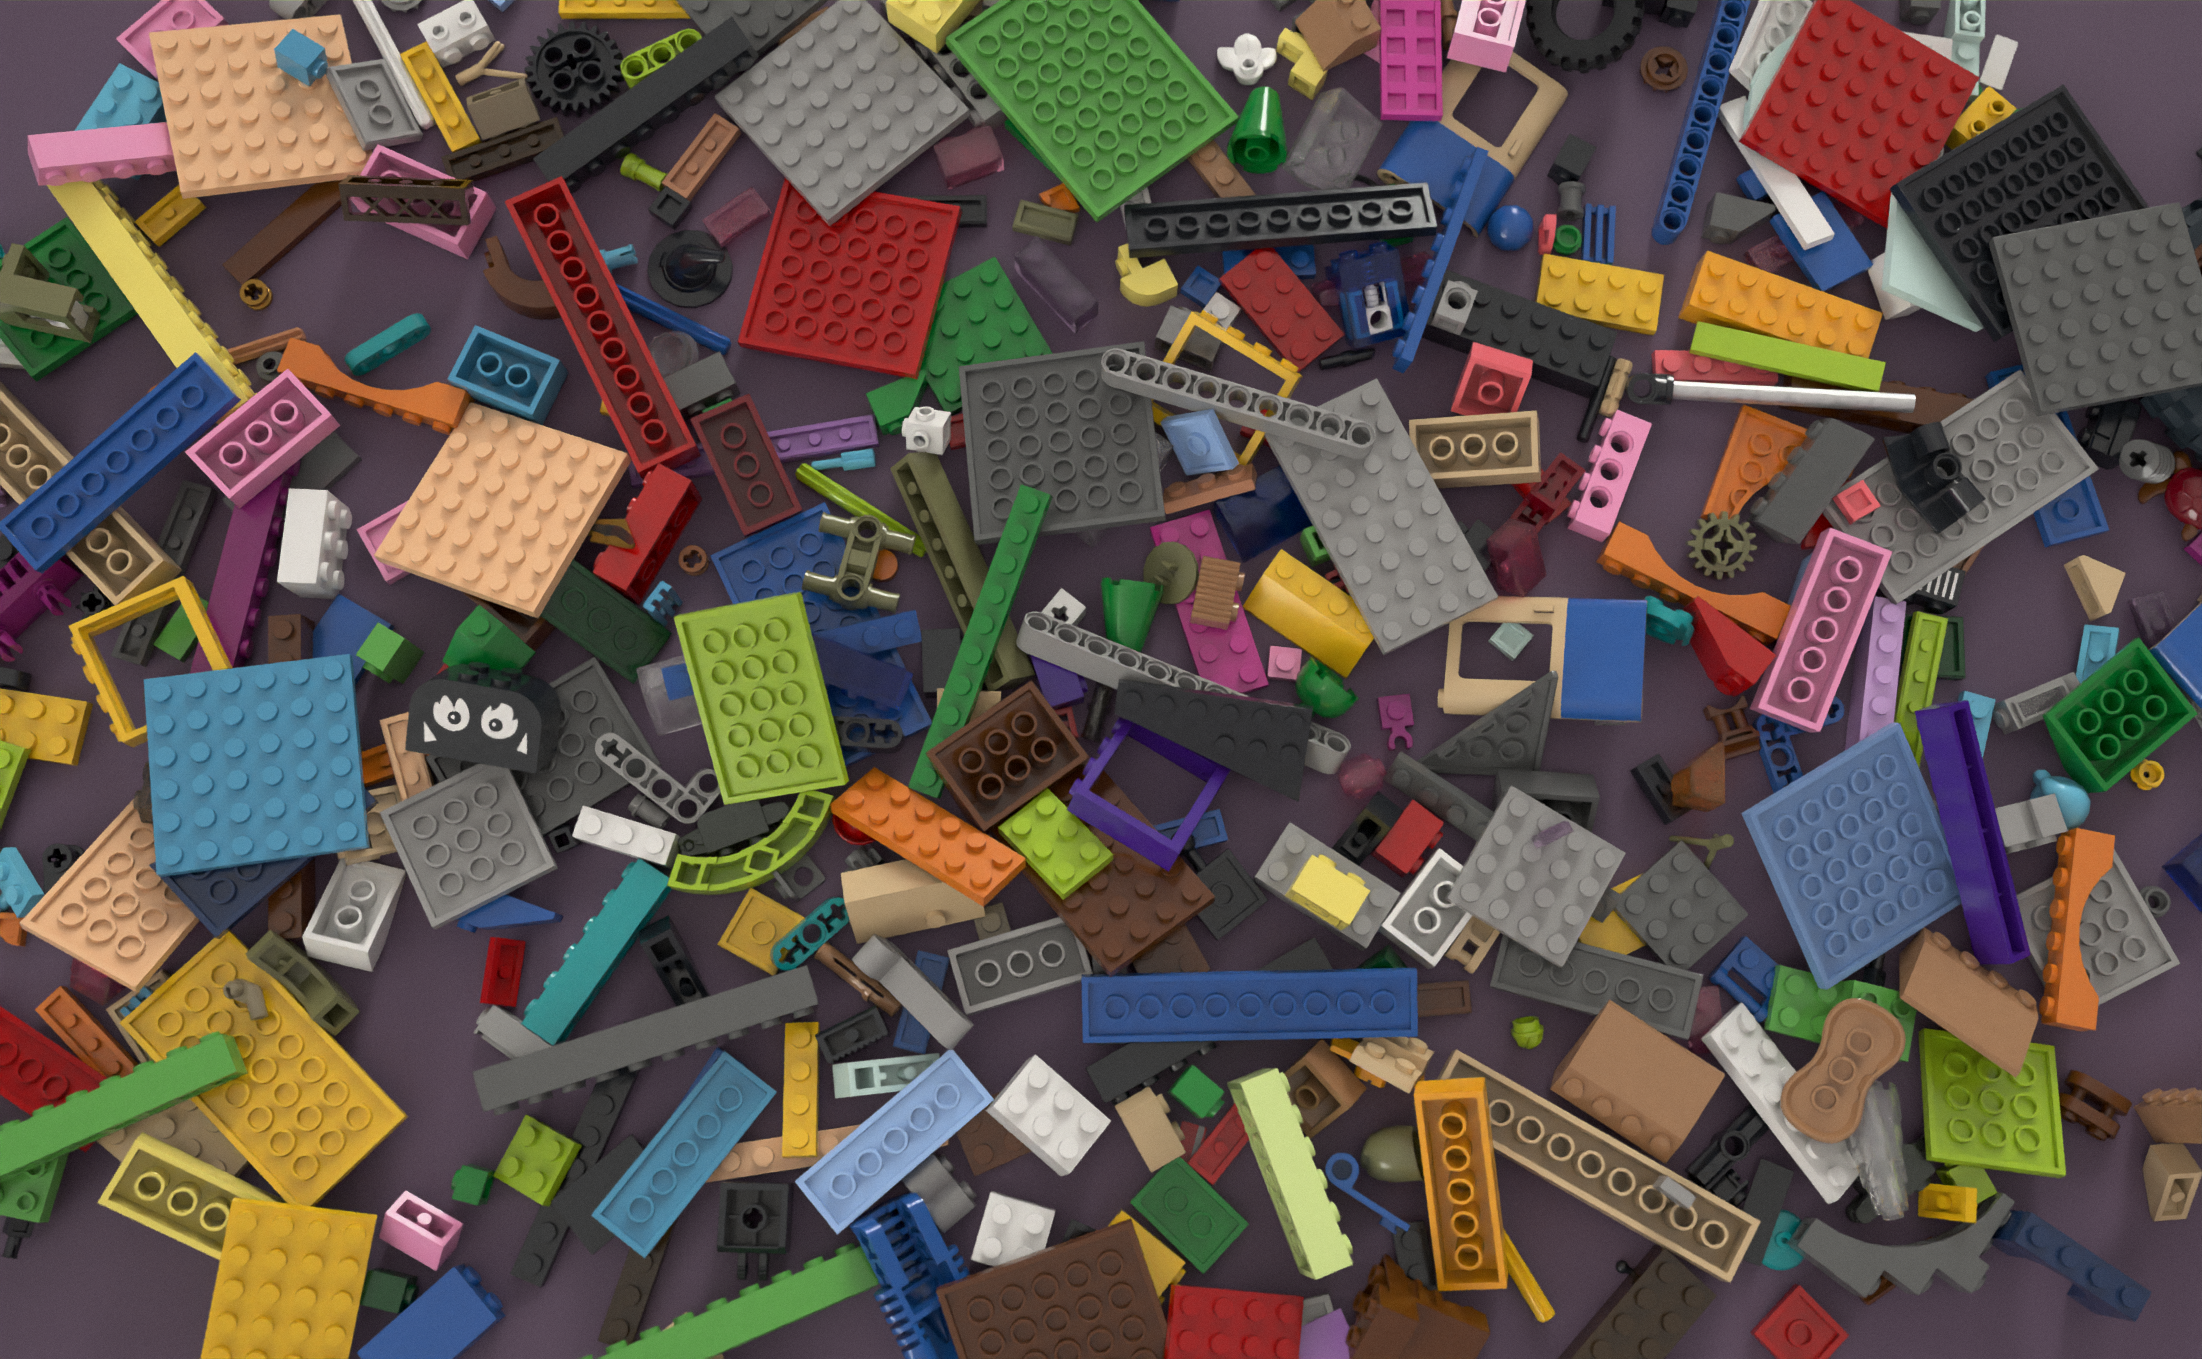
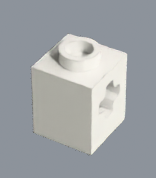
(1066, 604)

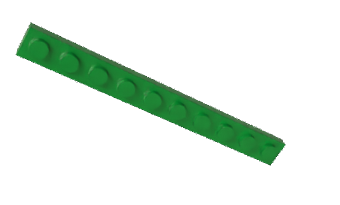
(983, 630)

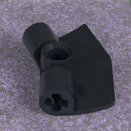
(1914, 463)

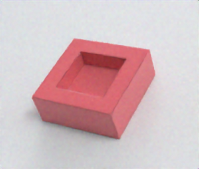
(1856, 502)

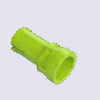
(638, 170)

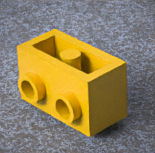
(1979, 116)

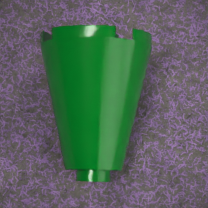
(1259, 133)
(1129, 610)

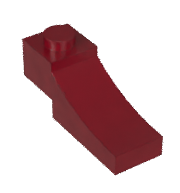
(1549, 493)

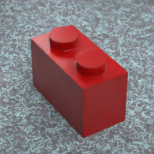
(1408, 839)

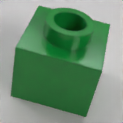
(473, 1184)

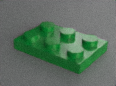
(1189, 1213)

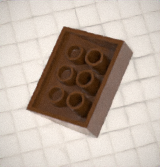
(1006, 758)

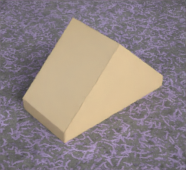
(2095, 585)

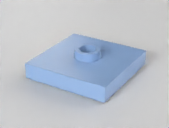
(1199, 442)

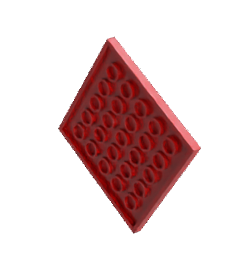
(1857, 106)
(853, 288)

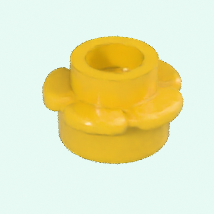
(2155, 774)

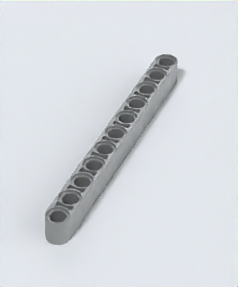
(1109, 661)

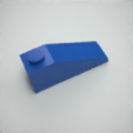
(506, 913)

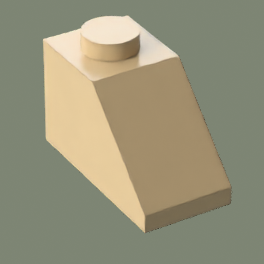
(2170, 1181)

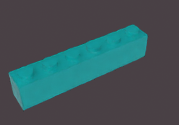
(598, 953)

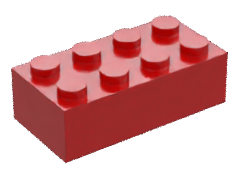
(656, 525)

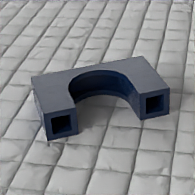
(2094, 1281)

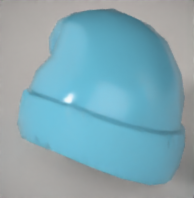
(2070, 796)

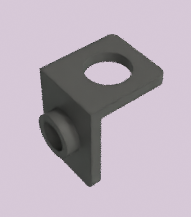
(786, 881)

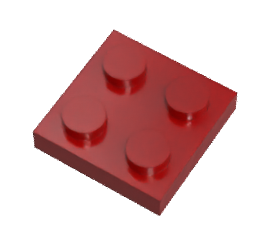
(1799, 1328)

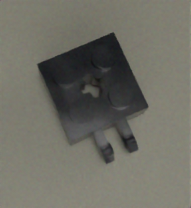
(739, 1234)

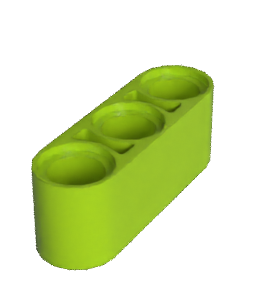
(648, 59)

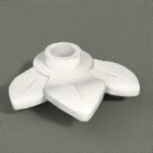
(1246, 59)

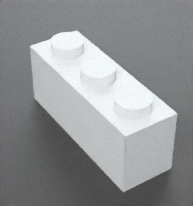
(627, 837)

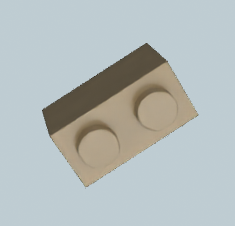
(1150, 1128)

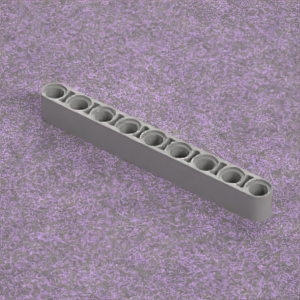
(1249, 414)

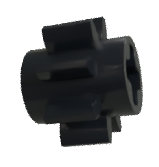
(93, 602)

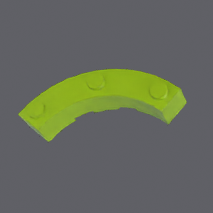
(758, 862)

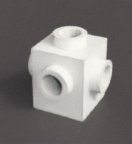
(927, 430)

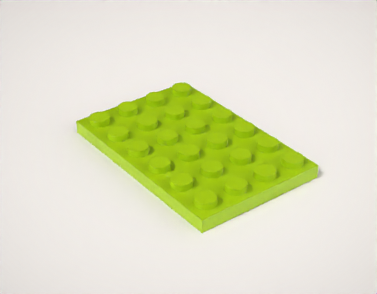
(762, 698)

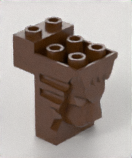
(1409, 1322)

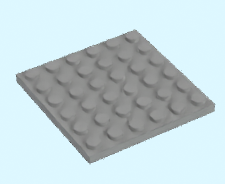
(842, 107)

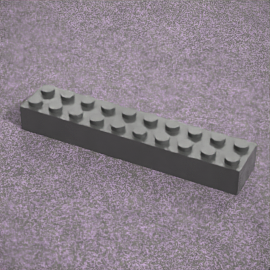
(645, 1038)

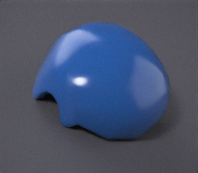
(1510, 228)

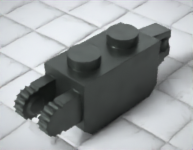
(733, 827)
(1918, 1174)

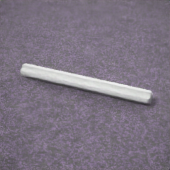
(397, 66)

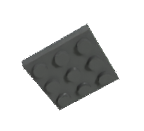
(1679, 908)

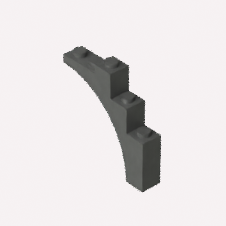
(1909, 1266)

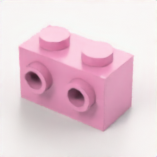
(420, 1230)

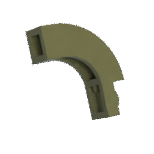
(306, 979)

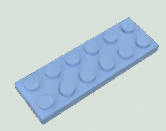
(894, 1141)

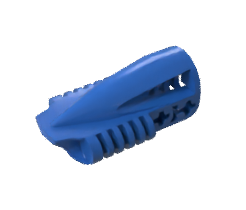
(910, 1273)

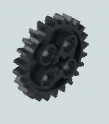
(568, 45)

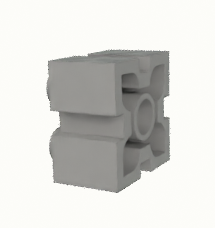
(2030, 823)

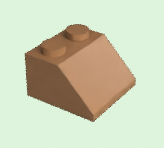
(1338, 30)
(1321, 1087)

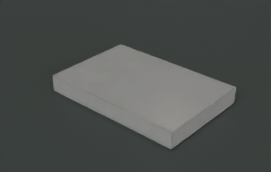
(373, 104)

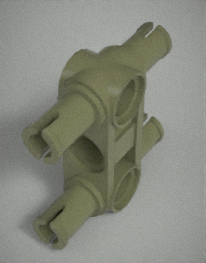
(859, 562)

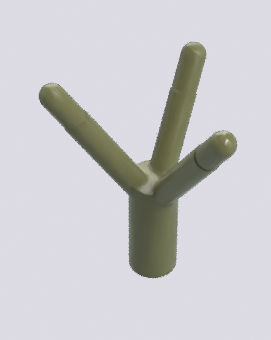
(1713, 845)

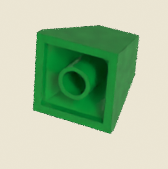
(487, 641)

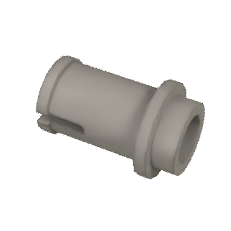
(648, 811)

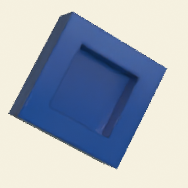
(1200, 286)

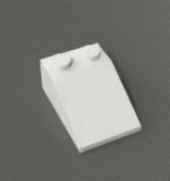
(354, 914)

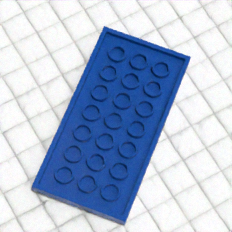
(775, 565)

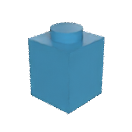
(301, 57)

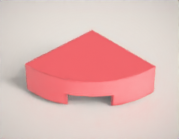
(1546, 234)

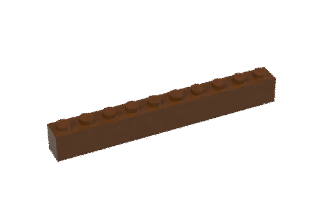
(294, 902)

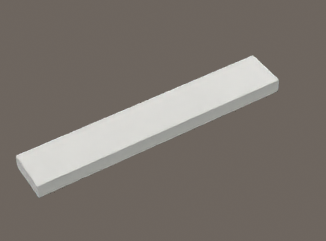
(1781, 185)

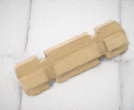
(1616, 387)

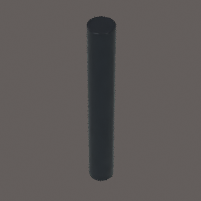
(1595, 403)

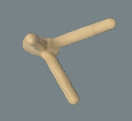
(479, 69)

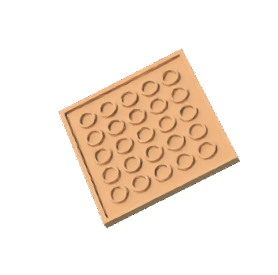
(246, 121)
(503, 509)

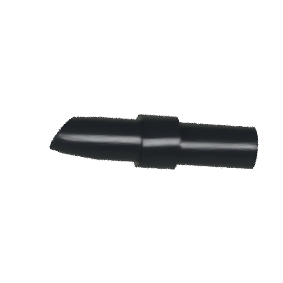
(1346, 358)

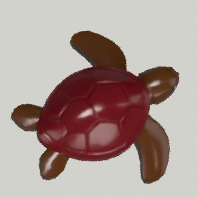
(2181, 495)

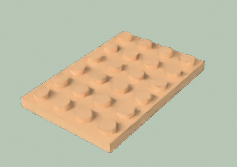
(114, 906)

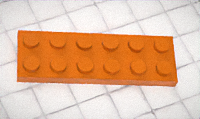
(929, 836)

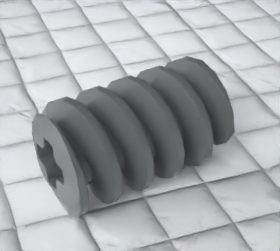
(2146, 461)

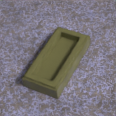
(1045, 222)

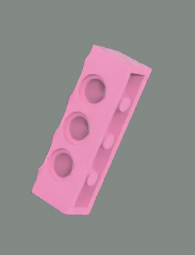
(1631, 436)

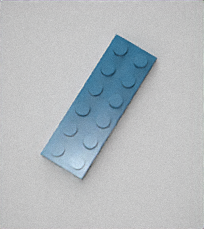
(684, 1154)

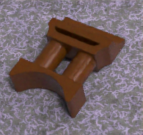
(1739, 741)

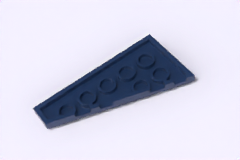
(229, 894)

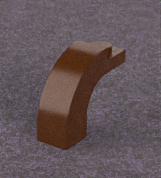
(520, 295)

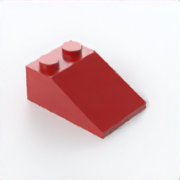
(1725, 650)

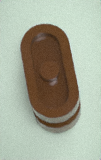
(2097, 1123)

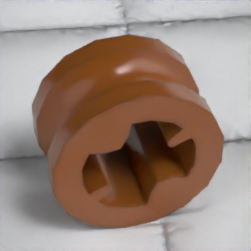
(699, 568)

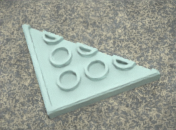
(1917, 275)

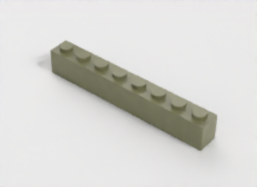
(956, 557)

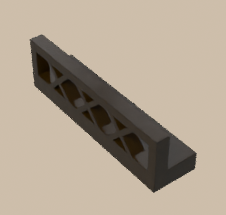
(406, 188)

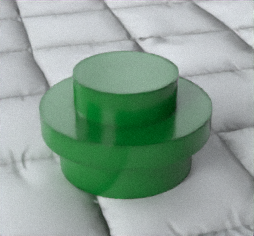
(1567, 240)

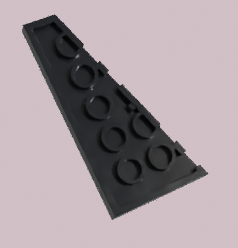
(1240, 732)

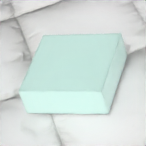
(1510, 639)

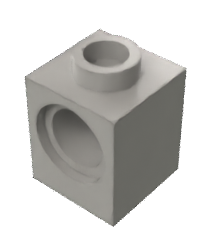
(1448, 317)

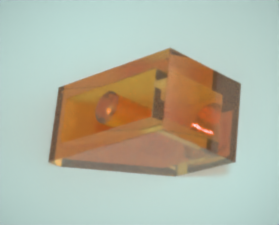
(1701, 781)

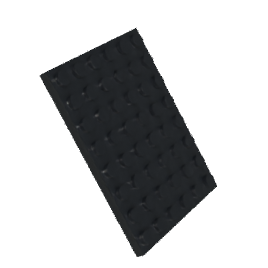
(2013, 178)

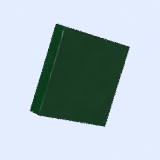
(1953, 652)

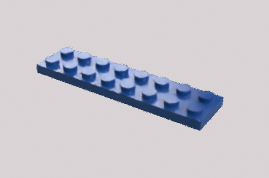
(118, 463)

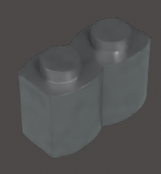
(941, 1191)

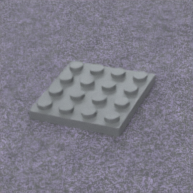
(467, 842)
(1530, 892)
(2116, 933)

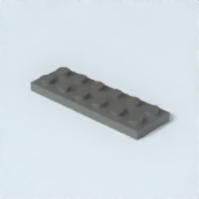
(1592, 976)

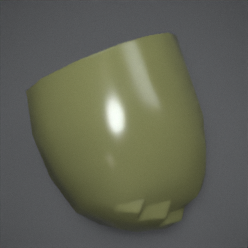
(1393, 1154)

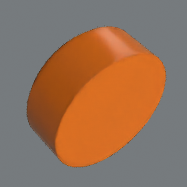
(886, 567)

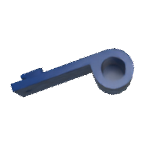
(1343, 1172)

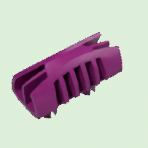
(28, 595)

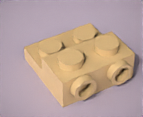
(379, 837)
(1394, 1059)

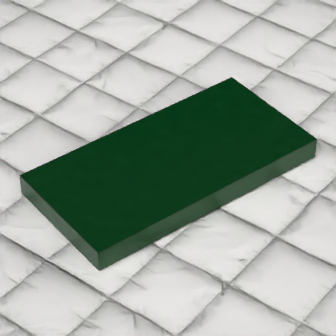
(604, 622)

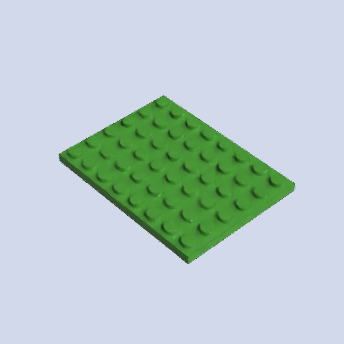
(1093, 92)

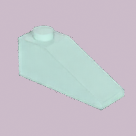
(879, 1075)

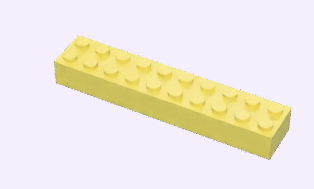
(146, 282)

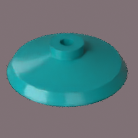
(1778, 1254)

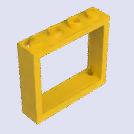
(1257, 353)
(96, 669)

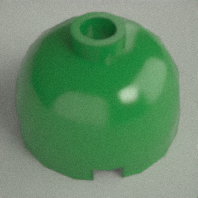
(1323, 690)

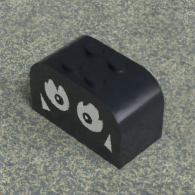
(485, 717)

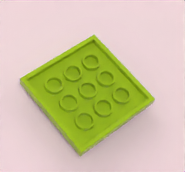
(1985, 1114)

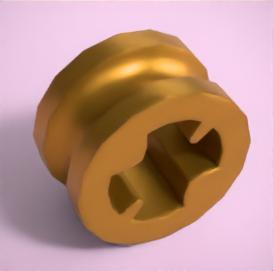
(247, 290)

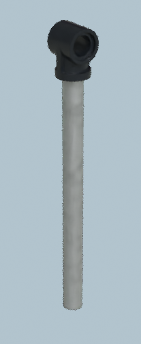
(1664, 389)

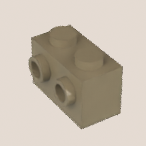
(503, 109)

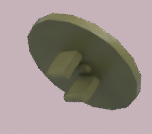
(1174, 568)

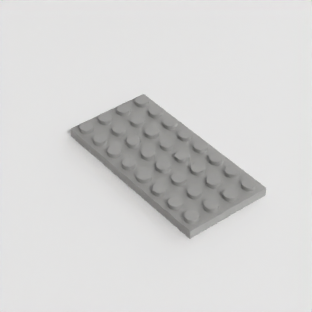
(2009, 457)
(1385, 525)

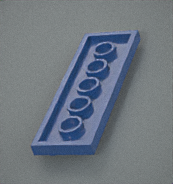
(2076, 511)

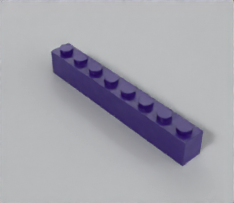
(1972, 833)

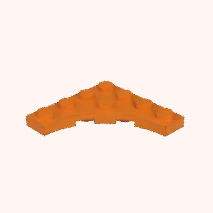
(1751, 459)

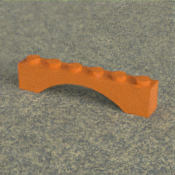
(431, 404)
(1635, 557)
(2068, 994)

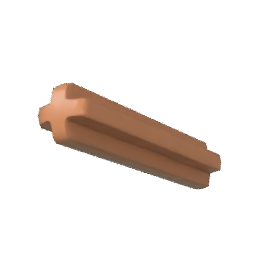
(261, 346)

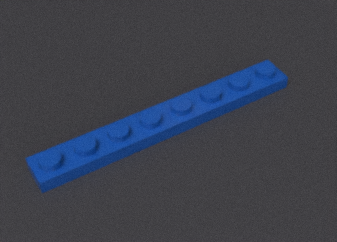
(1435, 269)
(864, 636)

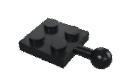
(1231, 885)

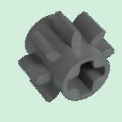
(862, 859)

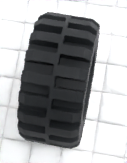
(1588, 53)

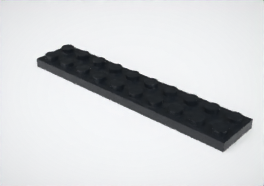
(1279, 220)

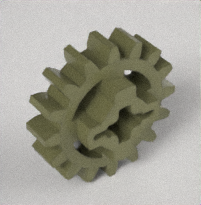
(1718, 558)

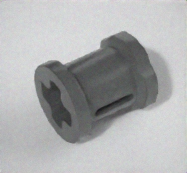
(1571, 201)

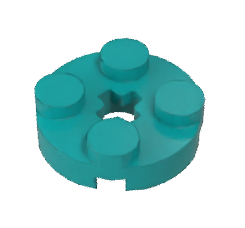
(1667, 624)

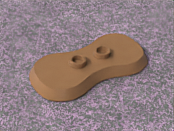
(1830, 1091)

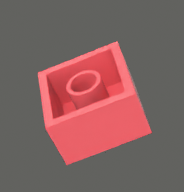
(1491, 382)

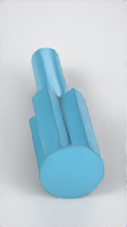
(849, 461)

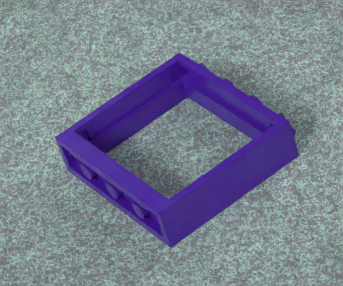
(1127, 828)

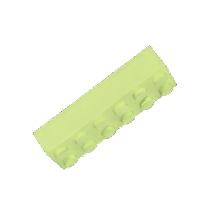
(1290, 1173)

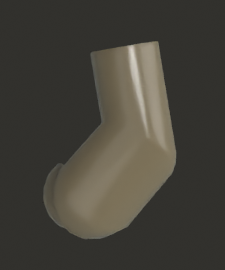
(249, 994)

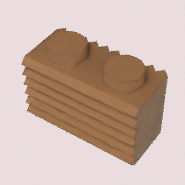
(1216, 592)

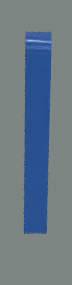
(1701, 107)

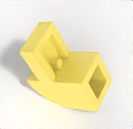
(1306, 73)
(1145, 285)

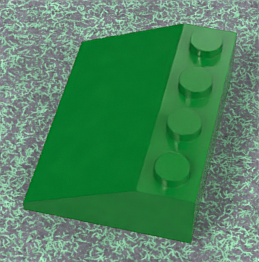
(2116, 718)

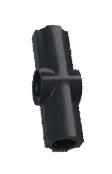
(1714, 1159)

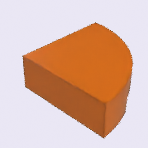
(1060, 198)
(11, 929)

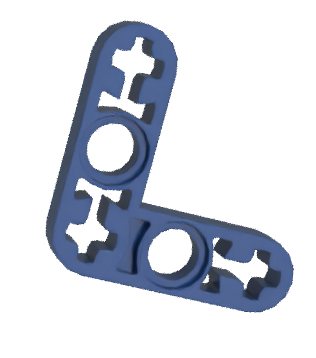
(1784, 732)

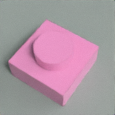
(1283, 663)

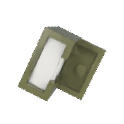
(41, 305)

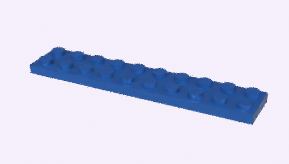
(1249, 1005)

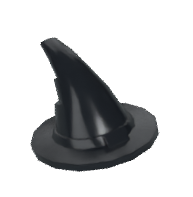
(690, 269)

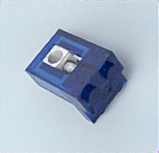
(1361, 269)

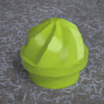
(1527, 1031)

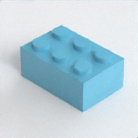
(125, 101)

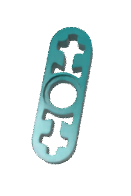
(387, 344)
(797, 955)

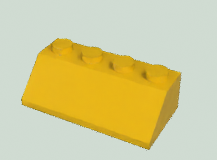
(1310, 613)

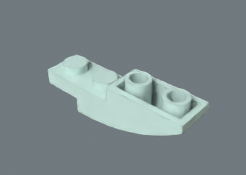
(1967, 28)

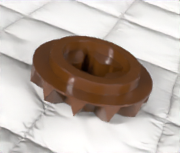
(1664, 57)

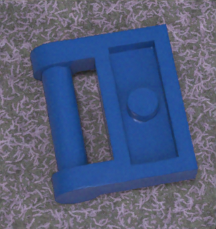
(1754, 968)

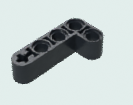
(845, 725)

